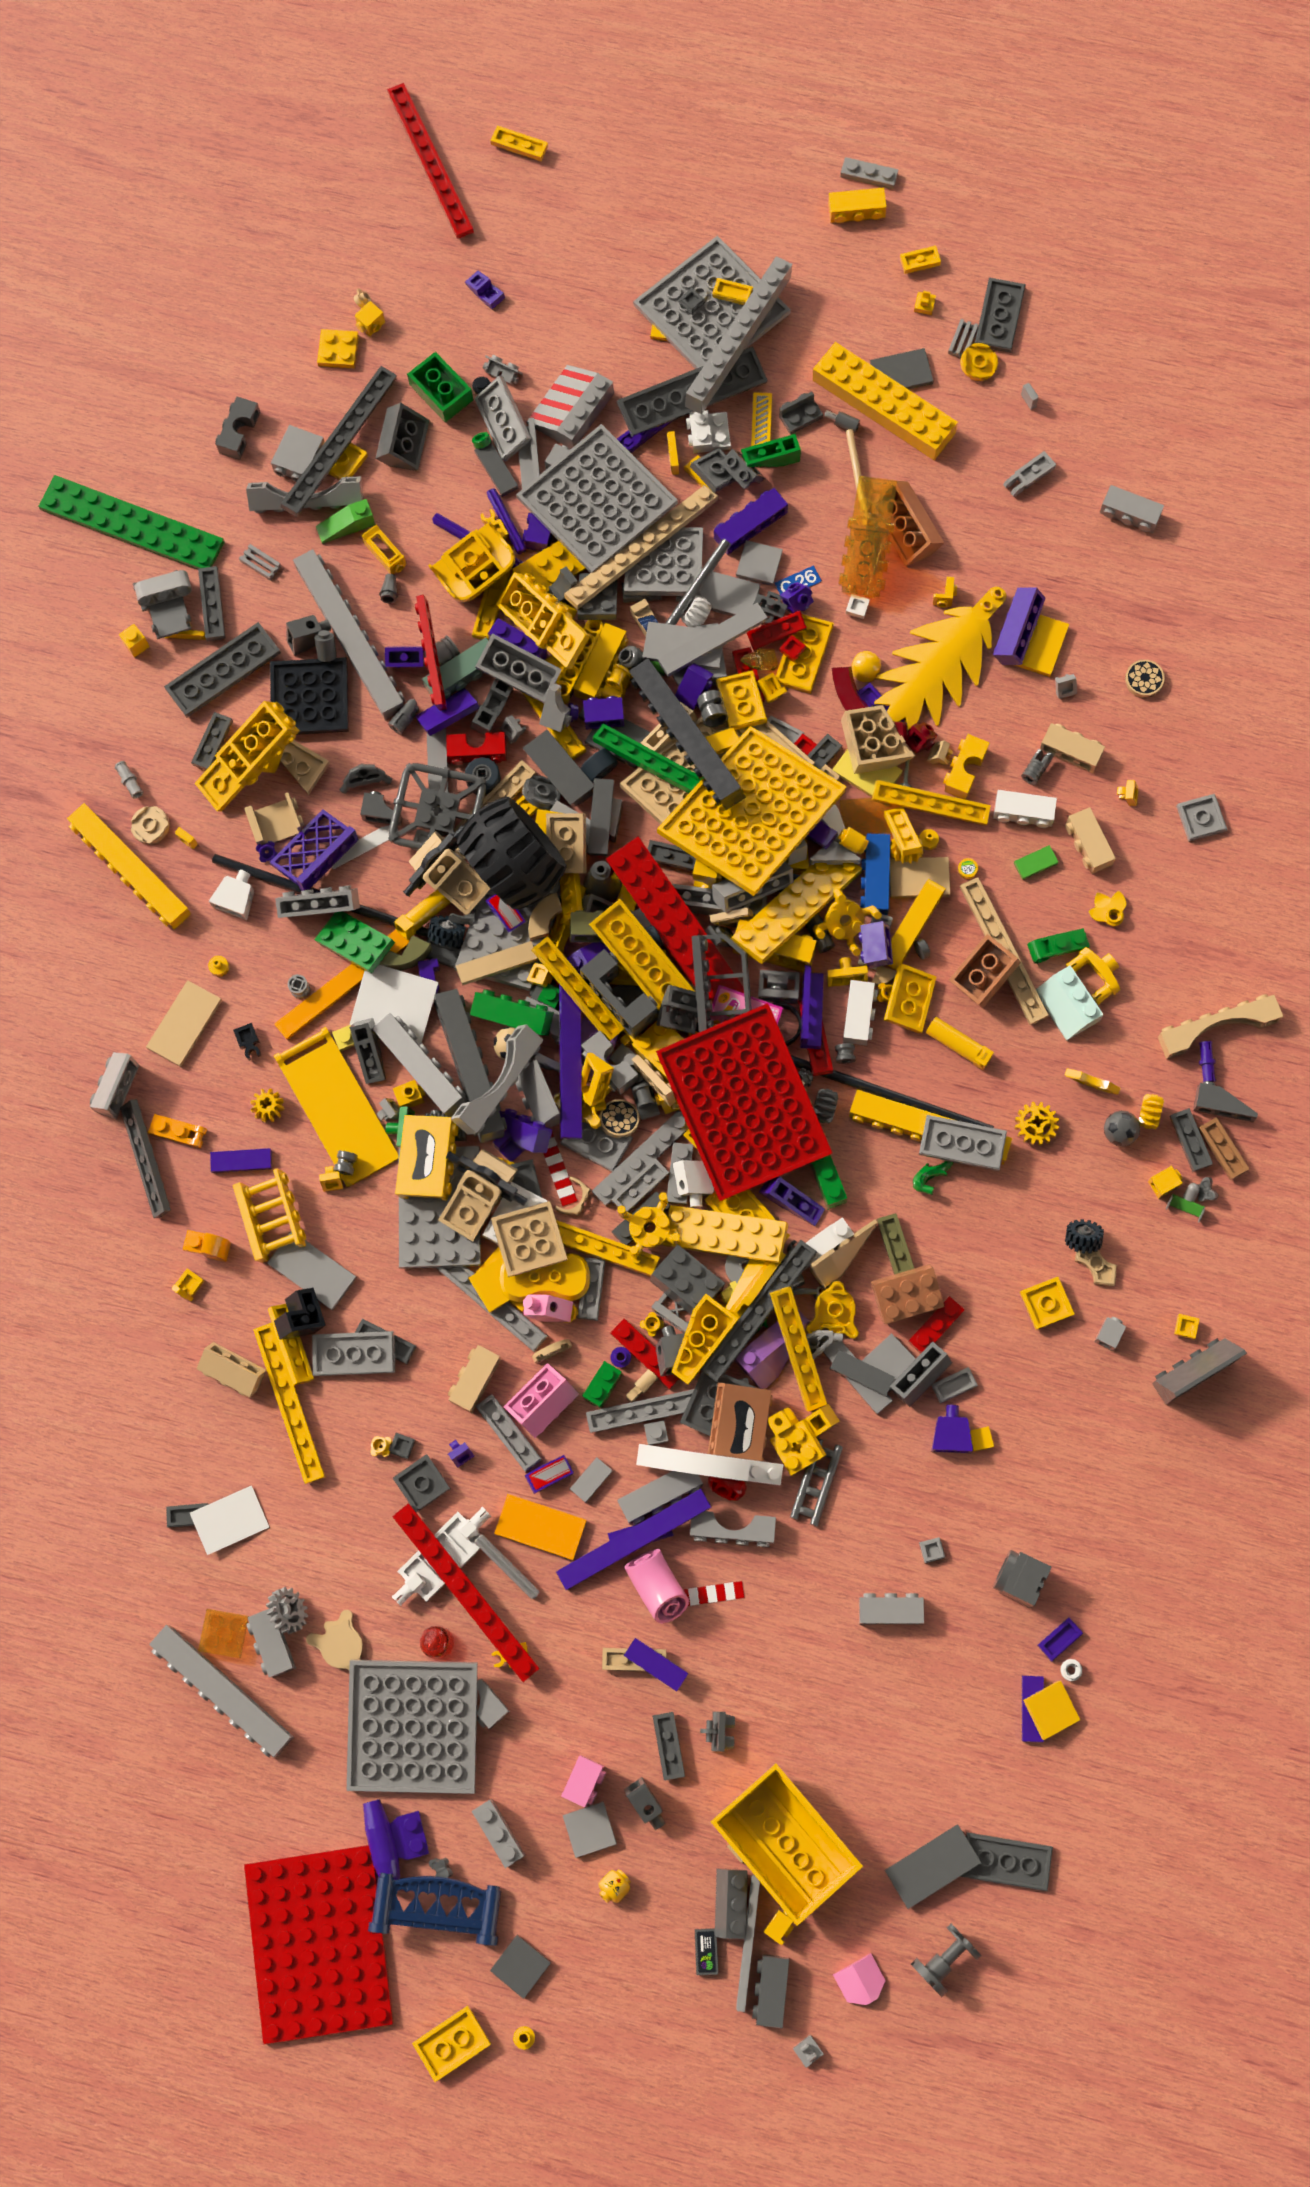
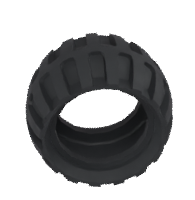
(511, 853)

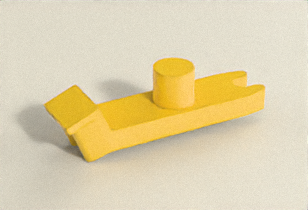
(190, 634)

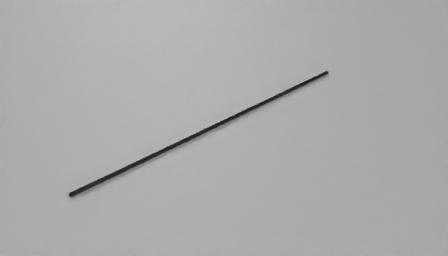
(799, 1063)

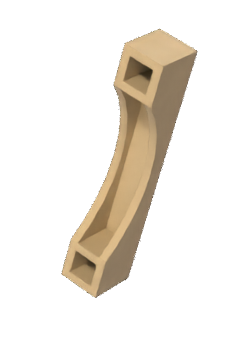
(1256, 1013)

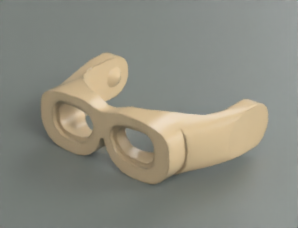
(577, 1209)

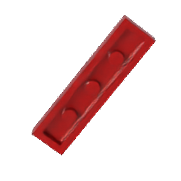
(819, 1058)
(641, 1350)

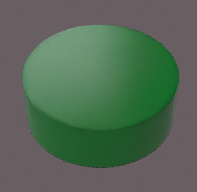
(481, 440)

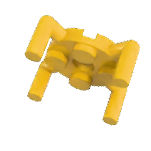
(852, 927)
(649, 1215)

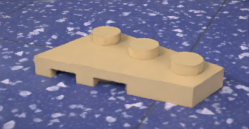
(304, 765)

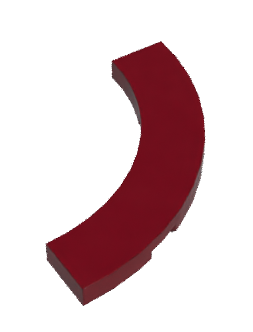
(849, 697)

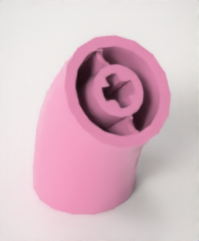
(657, 1586)

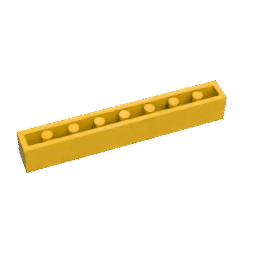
(129, 866)
(896, 1117)

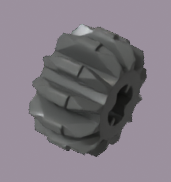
(825, 1105)

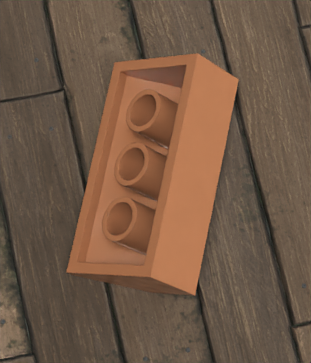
(913, 530)

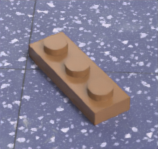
(1223, 1148)

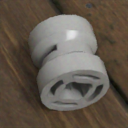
(300, 990)

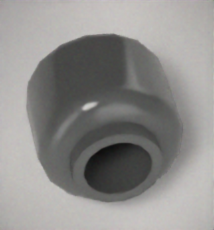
(630, 657)

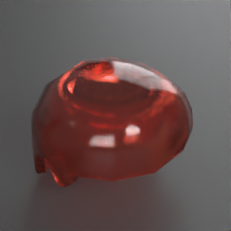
(436, 1642)

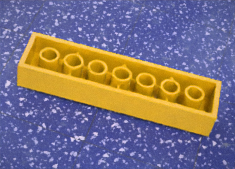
(884, 401)

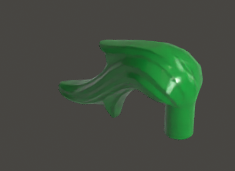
(927, 1173)

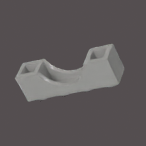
(759, 1530)

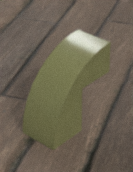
(416, 951)

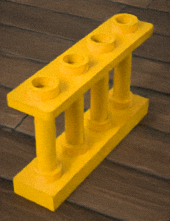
(250, 1212)

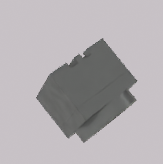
(1021, 1578)

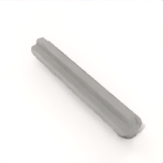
(506, 1566)

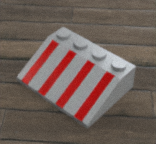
(572, 405)

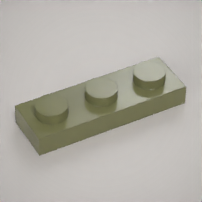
(895, 1243)

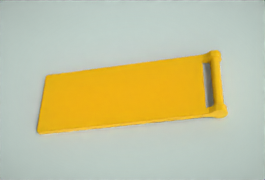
(337, 1106)

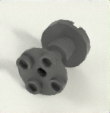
(939, 1967)

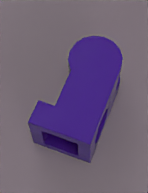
(427, 970)

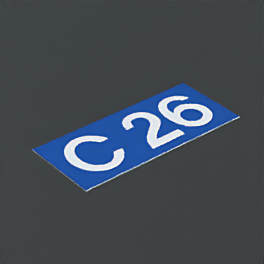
(806, 577)

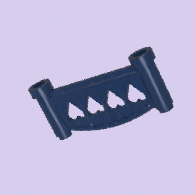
(389, 1911)

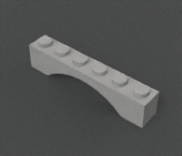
(265, 497)
(519, 1049)

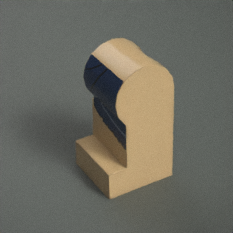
(642, 615)

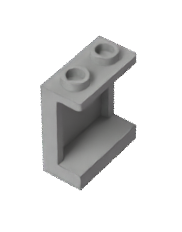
(296, 452)

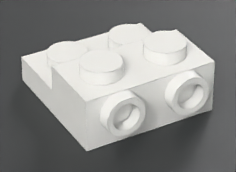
(708, 431)

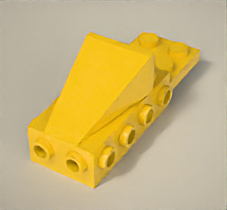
(543, 618)
(247, 754)

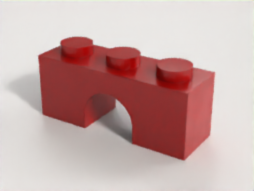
(460, 752)

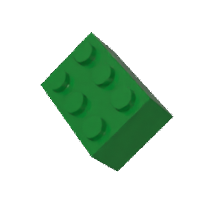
(440, 387)

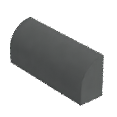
(560, 768)

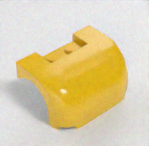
(474, 563)

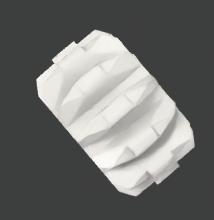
(696, 612)

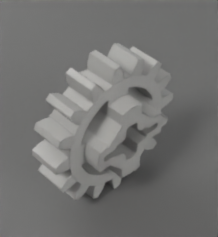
(287, 1610)

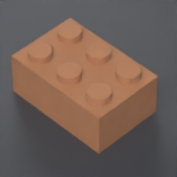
(985, 971)
(907, 1294)

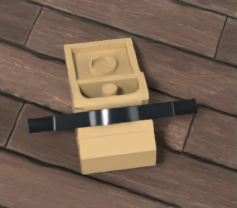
(447, 871)
(477, 1193)

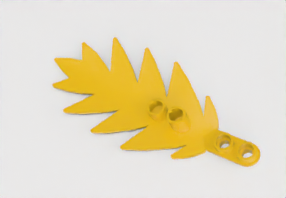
(939, 661)

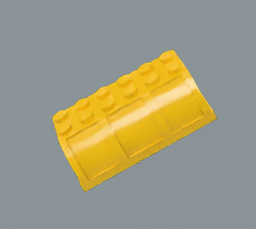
(786, 1844)

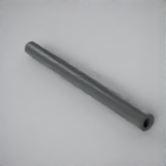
(698, 582)

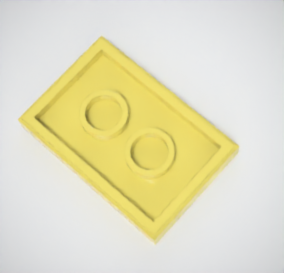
(866, 780)

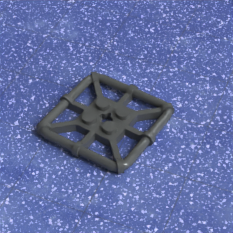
(430, 799)

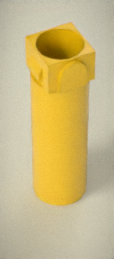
(421, 914)
(960, 1043)

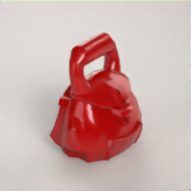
(727, 1488)

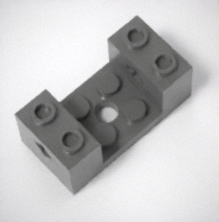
(633, 1018)

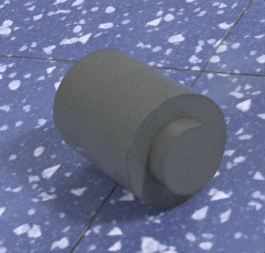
(325, 646)

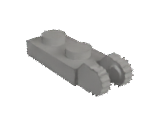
(1030, 473)

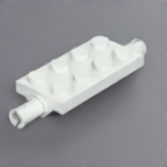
(458, 1539)

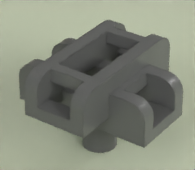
(771, 606)

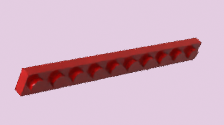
(430, 161)
(466, 1592)

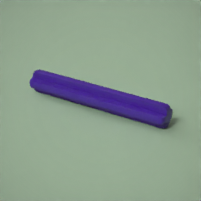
(502, 514)

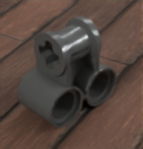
(645, 1100)

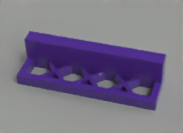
(811, 1009)

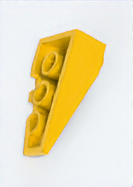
(704, 1334)

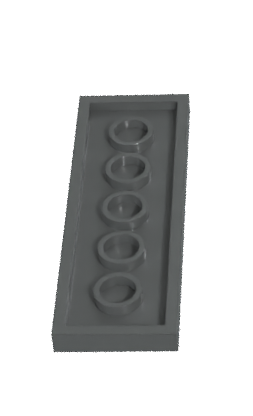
(222, 669)

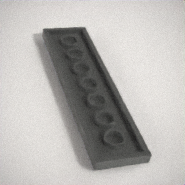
(667, 399)

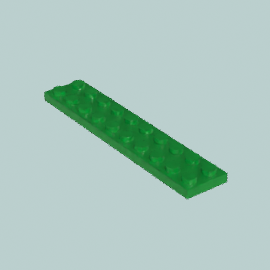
(131, 523)

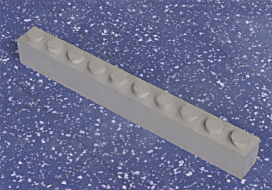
(738, 335)
(349, 634)

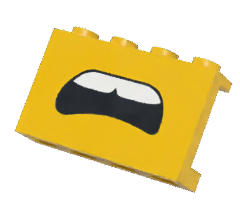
(423, 1153)

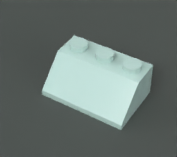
(1069, 1003)

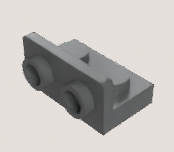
(800, 413)
(736, 466)

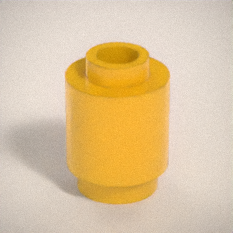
(853, 840)

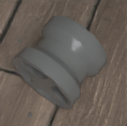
(845, 1053)

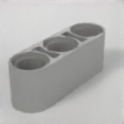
(163, 588)

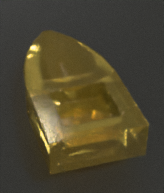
(761, 659)

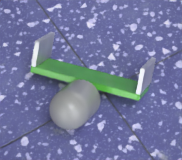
(1187, 1203)

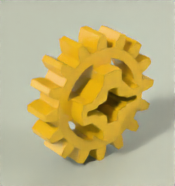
(1028, 1125)

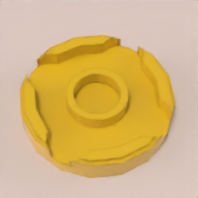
(979, 362)

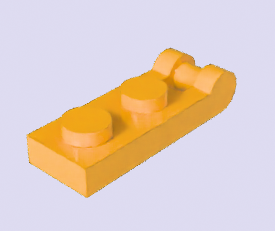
(176, 1131)

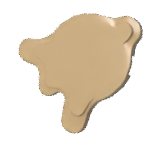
(339, 1642)

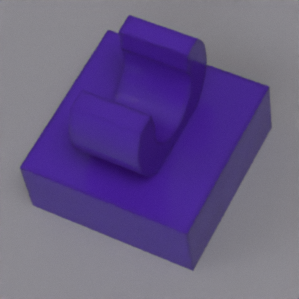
(460, 1453)

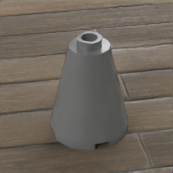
(602, 881)

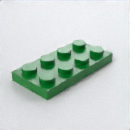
(354, 941)

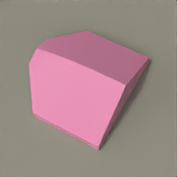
(861, 1981)

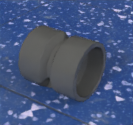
(712, 708)

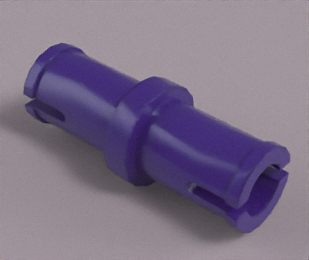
(1207, 1061)

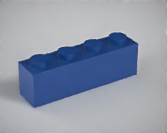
(876, 873)

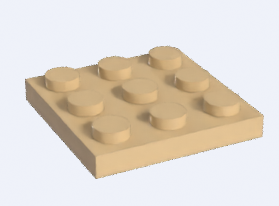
(529, 1239)

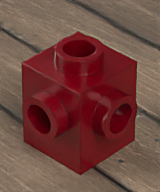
(921, 737)

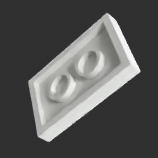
(506, 1207)

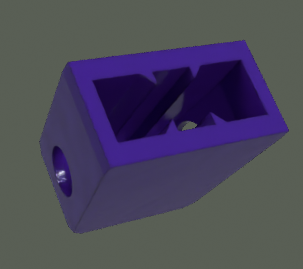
(952, 1433)

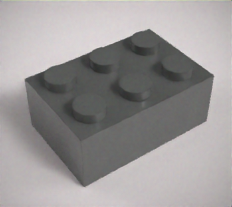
(685, 1279)

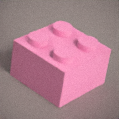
(583, 1781)

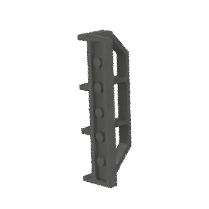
(703, 983)

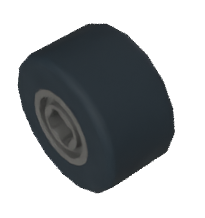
(599, 764)
(490, 771)

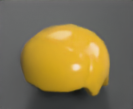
(866, 666)

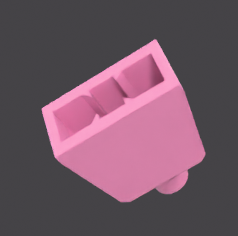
(539, 1306)

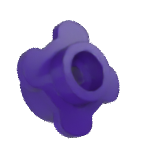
(266, 856)

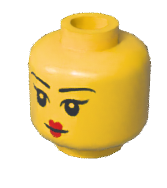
(614, 1886)

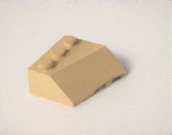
(873, 740)

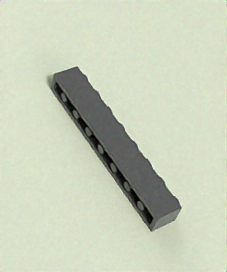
(467, 1057)

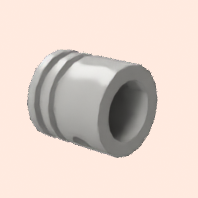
(446, 650)

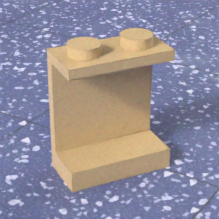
(275, 821)

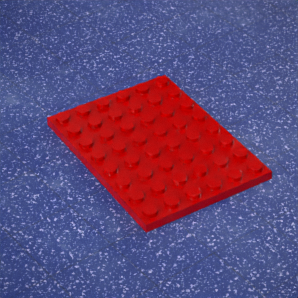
(744, 1102)
(313, 1945)

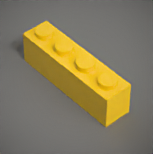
(600, 662)

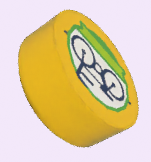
(967, 868)

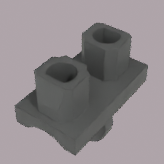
(716, 1731)

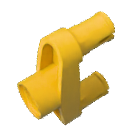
(1103, 967)

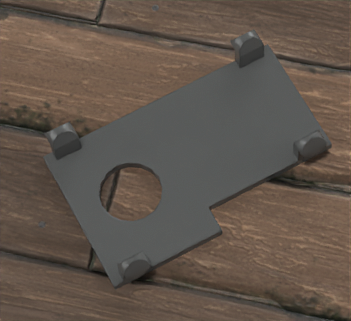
(168, 617)

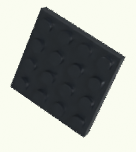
(312, 693)

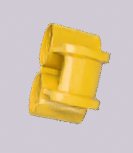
(617, 683)

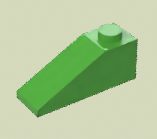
(346, 521)

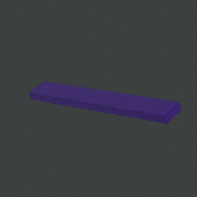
(570, 1067)
(633, 1539)

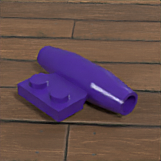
(393, 1840)

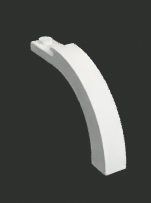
(709, 1464)

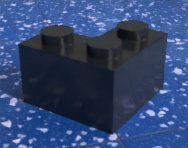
(303, 1315)

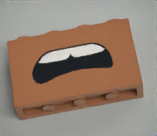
(740, 1422)

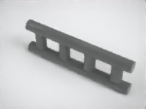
(822, 1494)

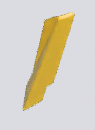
(750, 1284)

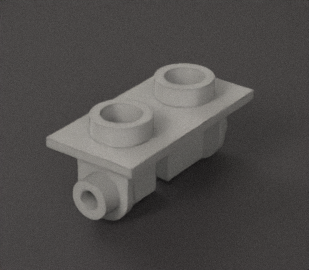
(509, 371)

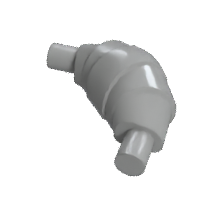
(821, 1339)

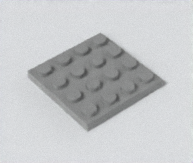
(669, 567)

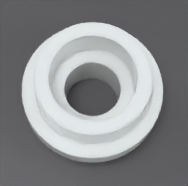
(1078, 1670)

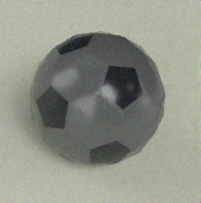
(1122, 1128)

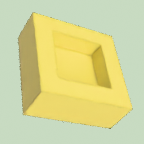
(343, 1038)

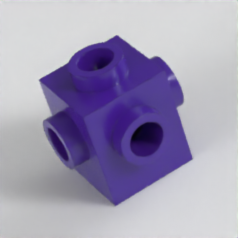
(797, 597)

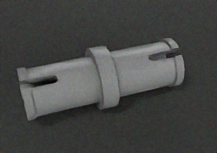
(128, 779)

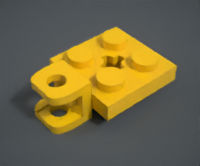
(790, 1431)

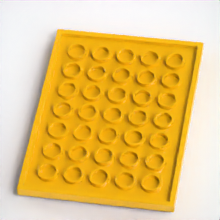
(761, 831)

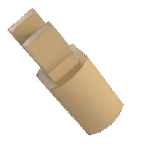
(642, 1385)

